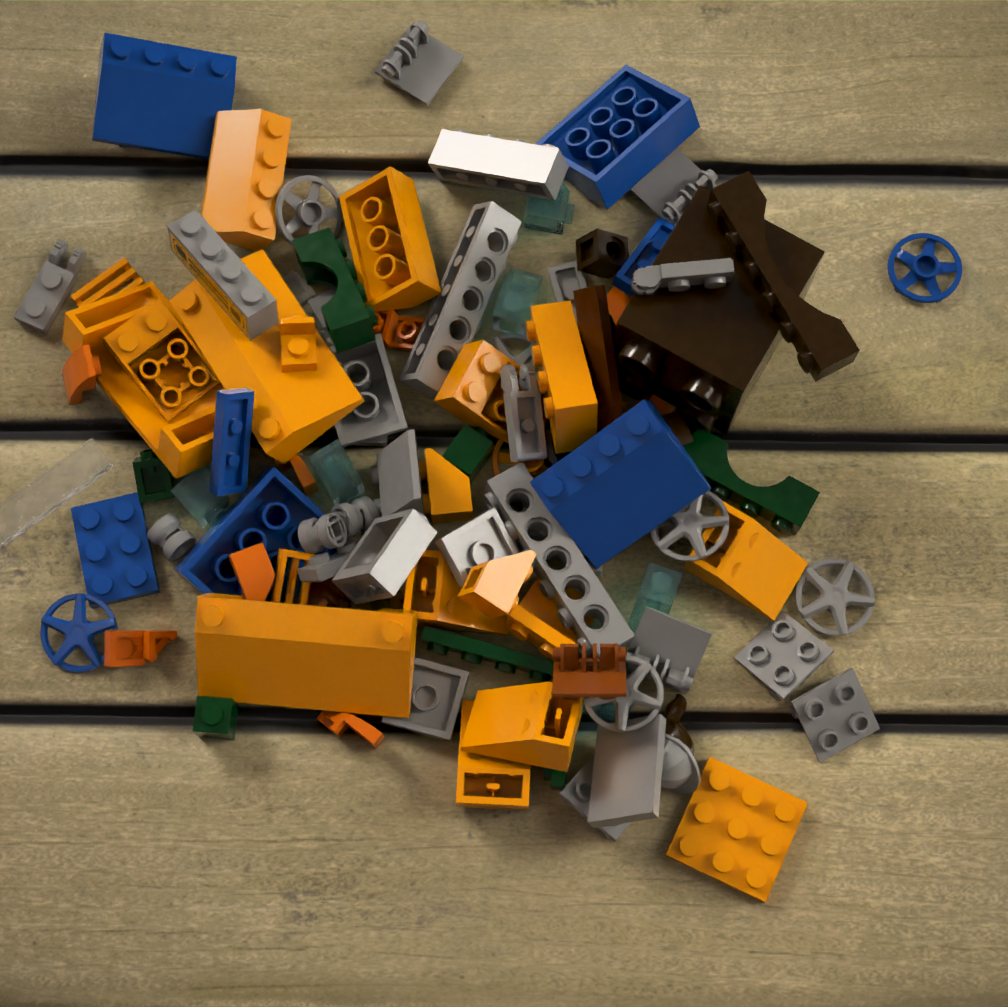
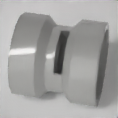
(357, 515)
(324, 532)
(171, 537)

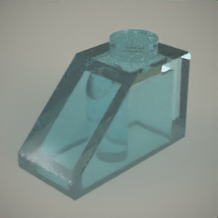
(549, 214)
(514, 301)
(336, 474)
(197, 500)
(655, 592)

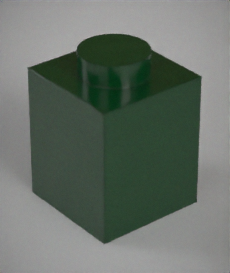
(470, 451)
(215, 717)

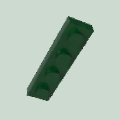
(475, 651)

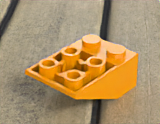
(161, 359)
(475, 390)
(749, 564)
(435, 593)
(524, 725)
(489, 780)

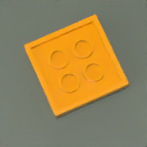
(736, 829)

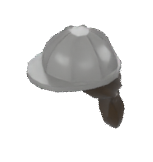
(679, 767)

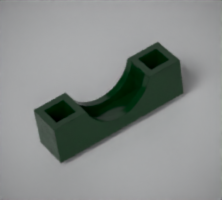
(345, 314)
(782, 504)

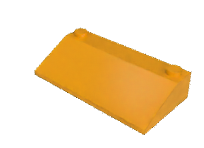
(287, 406)
(185, 439)
(305, 655)

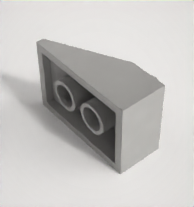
(372, 376)
(398, 476)

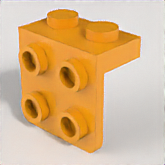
(538, 622)

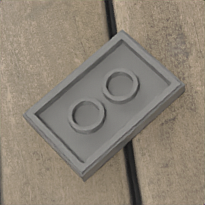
(627, 774)

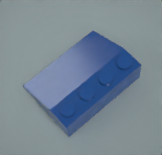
(160, 95)
(621, 134)
(621, 483)
(265, 514)

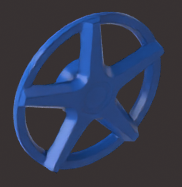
(924, 268)
(77, 632)

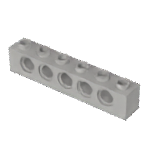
(484, 223)
(515, 486)

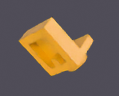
(298, 344)

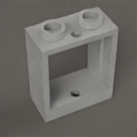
(384, 556)

